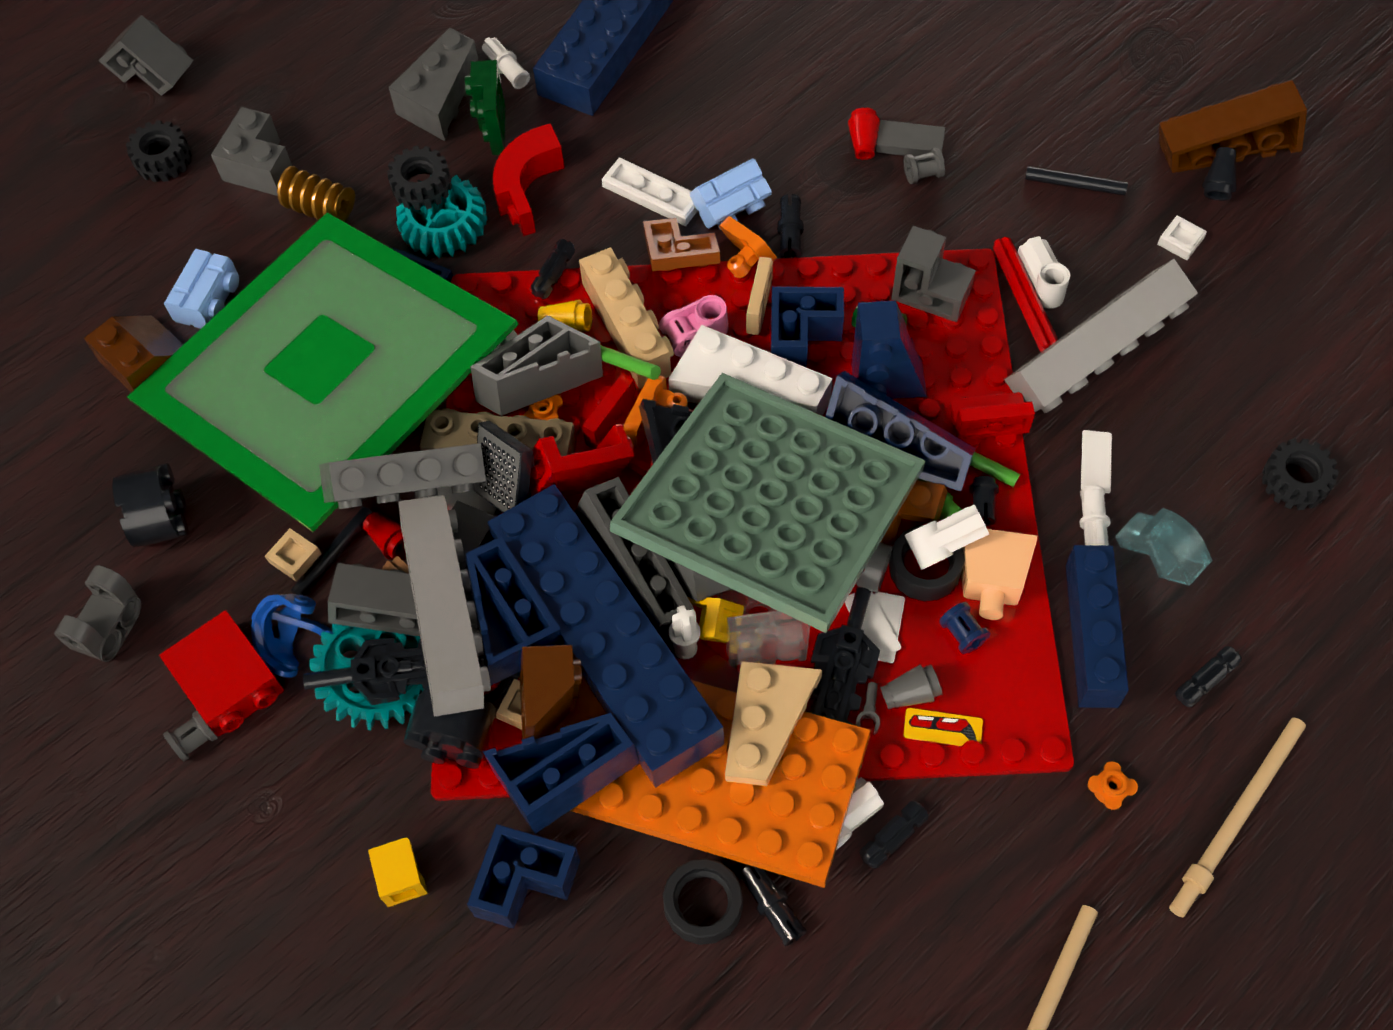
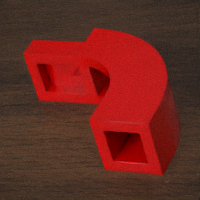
(520, 164)

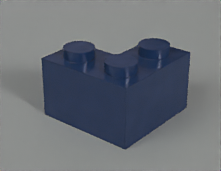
(804, 316)
(514, 865)

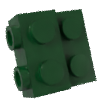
(487, 102)

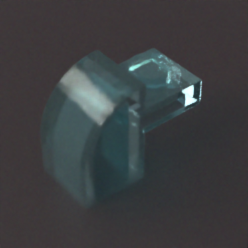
(1170, 542)

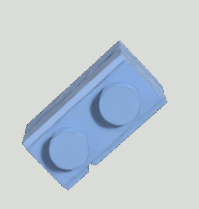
(731, 193)
(202, 288)

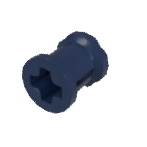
(964, 627)

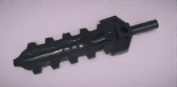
(845, 661)
(379, 671)

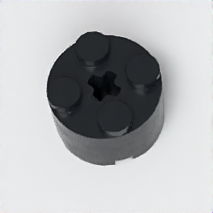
(150, 505)
(449, 736)

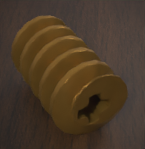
(314, 196)

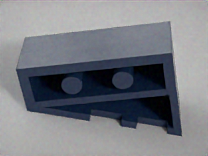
(885, 352)
(506, 609)
(564, 768)

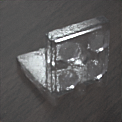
(763, 635)

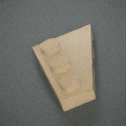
(765, 714)

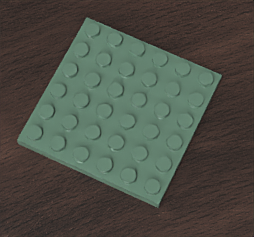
(770, 500)

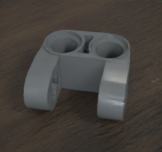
(105, 617)

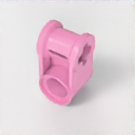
(691, 318)

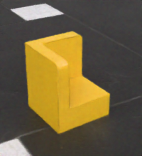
(714, 617)
(396, 872)

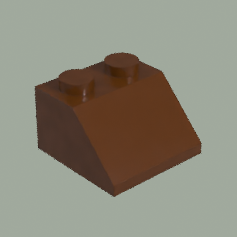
(132, 347)
(547, 687)

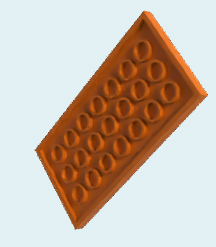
(774, 827)

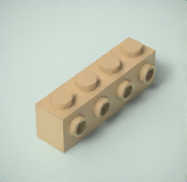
(623, 311)

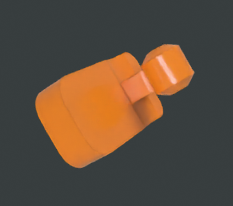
(751, 247)
(656, 391)

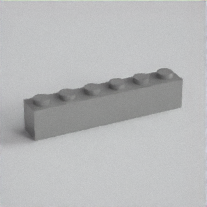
(1102, 336)
(441, 606)

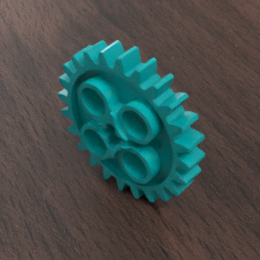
(354, 704)

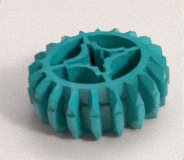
(446, 224)

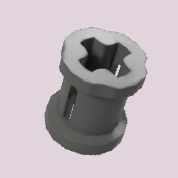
(924, 165)
(189, 736)

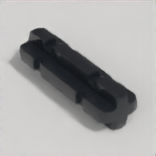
(552, 269)
(1208, 676)
(894, 834)

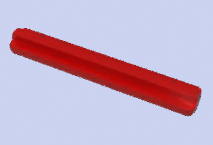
(1024, 293)

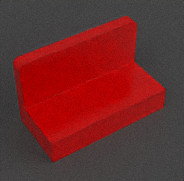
(991, 415)

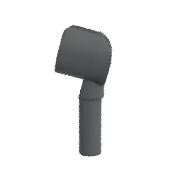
(869, 708)

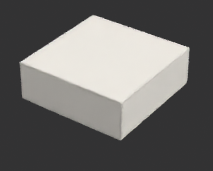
(1182, 237)

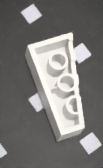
(718, 353)

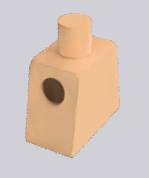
(996, 570)

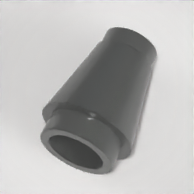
(912, 688)

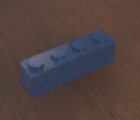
(1096, 627)

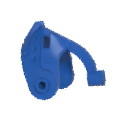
(278, 652)

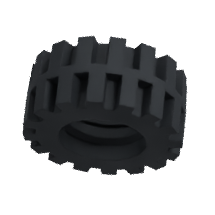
(154, 138)
(415, 163)
(1306, 457)

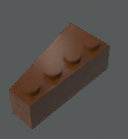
(1248, 123)

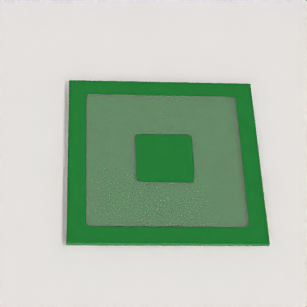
(321, 364)

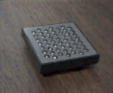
(506, 467)

